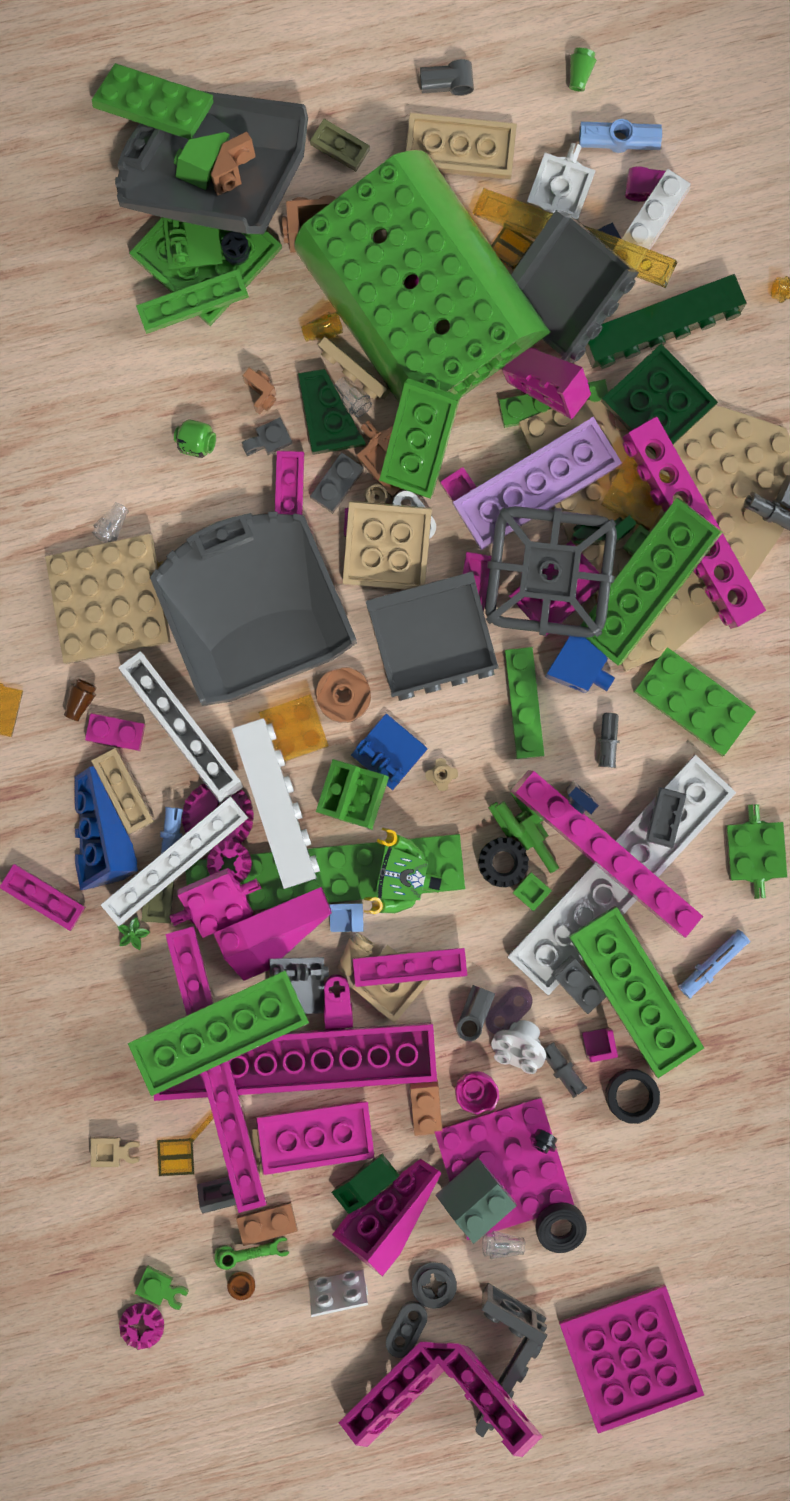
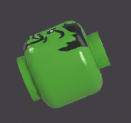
(195, 438)

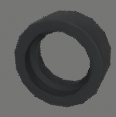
(653, 1102)

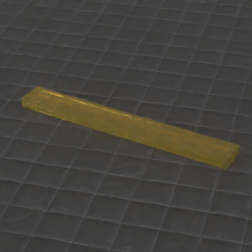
(531, 220)

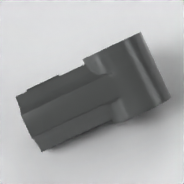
(455, 78)
(475, 1010)

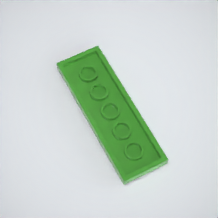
(653, 578)
(636, 992)
(218, 1033)

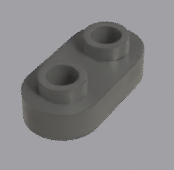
(407, 1328)

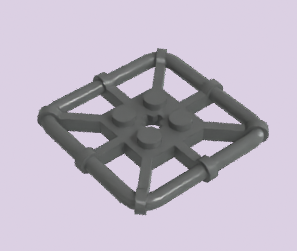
(539, 556)

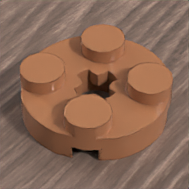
(339, 680)

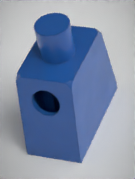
(580, 666)

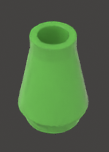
(581, 66)

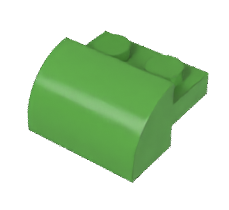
(352, 794)

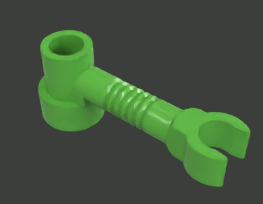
(246, 1254)

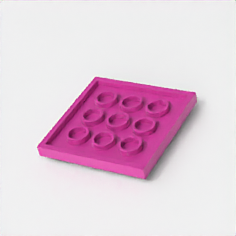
(505, 1148)
(631, 1358)

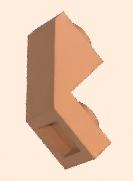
(231, 155)

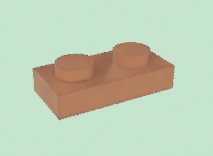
(426, 1108)
(267, 1224)

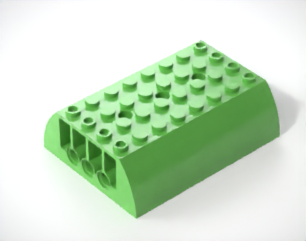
(456, 273)

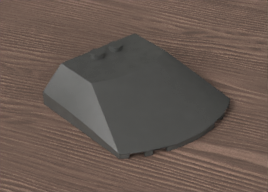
(278, 136)
(251, 605)

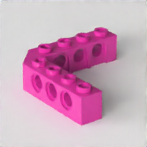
(417, 1373)

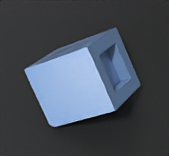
(346, 918)

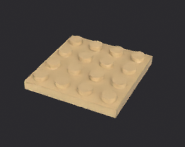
(106, 599)

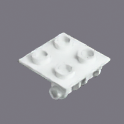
(338, 1293)

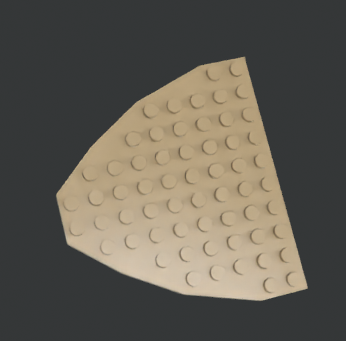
(727, 461)

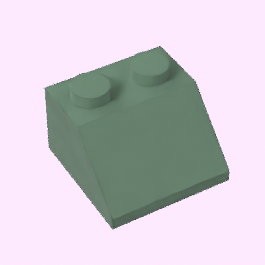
(476, 1200)

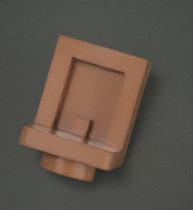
(260, 383)

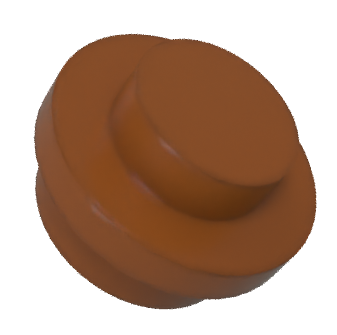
(241, 1285)

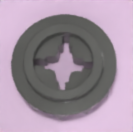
(445, 1291)

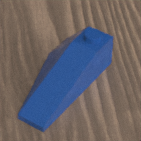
(104, 844)

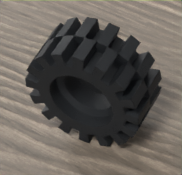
(486, 862)

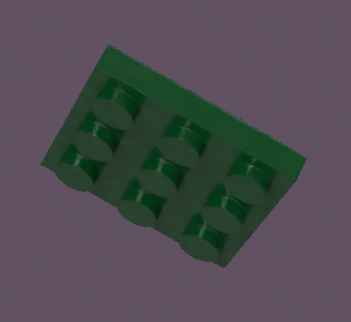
(661, 390)

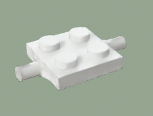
(561, 183)

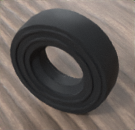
(557, 1212)

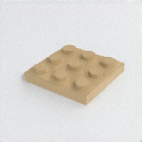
(386, 545)

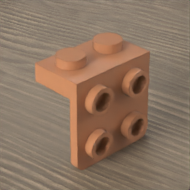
(299, 212)

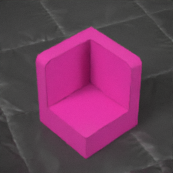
(599, 1044)

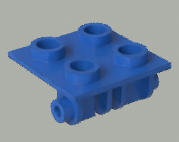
(389, 750)

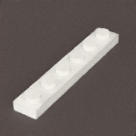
(174, 861)

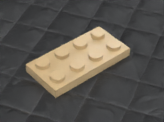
(464, 144)

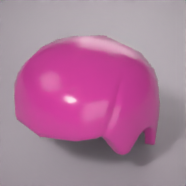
(476, 1092)

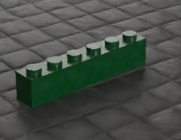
(666, 320)

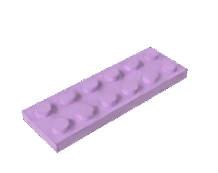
(539, 480)

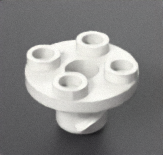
(519, 1046)

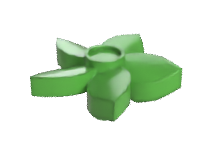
(132, 934)

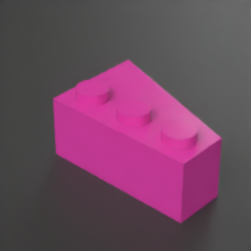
(549, 380)

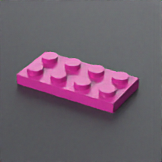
(315, 1137)

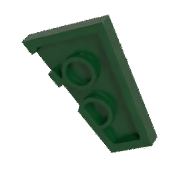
(326, 416)

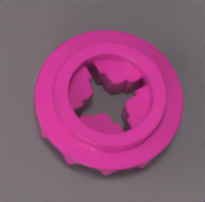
(230, 849)
(151, 1318)

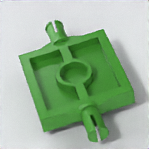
(756, 851)

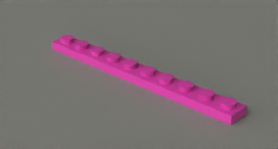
(219, 1079)

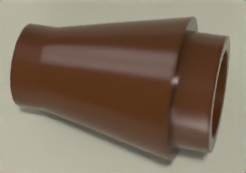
(79, 698)

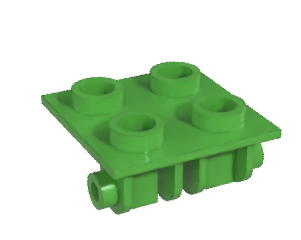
(191, 245)

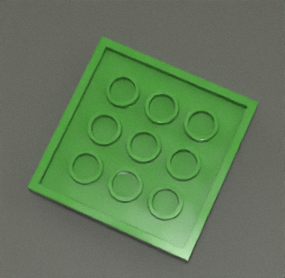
(152, 256)

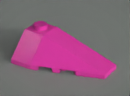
(272, 933)
(385, 1223)

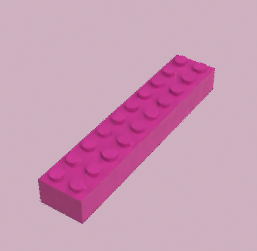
(328, 1061)

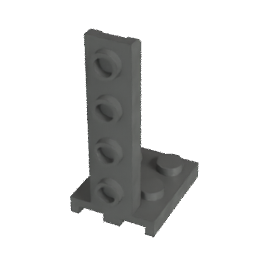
(523, 1323)

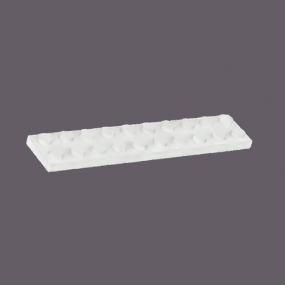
(596, 892)

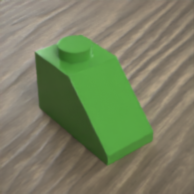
(198, 159)

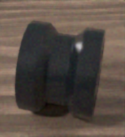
(233, 242)

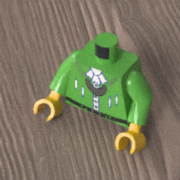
(401, 876)

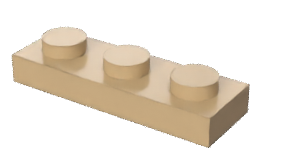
(353, 369)
(122, 791)

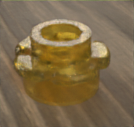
(781, 289)

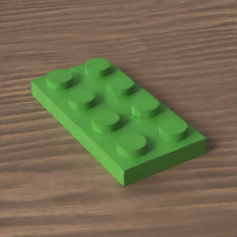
(152, 101)
(419, 438)
(695, 702)

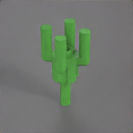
(526, 828)

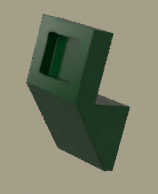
(623, 527)
(365, 1184)

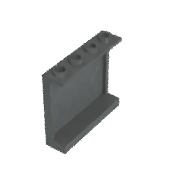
(572, 283)
(432, 636)

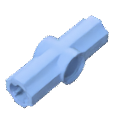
(637, 135)

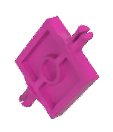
(215, 902)

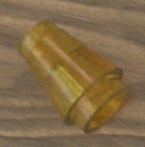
(326, 326)

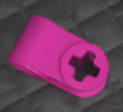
(641, 183)
(337, 1007)

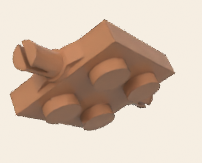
(374, 454)

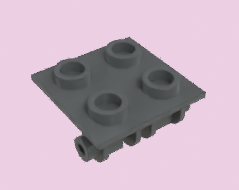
(307, 979)

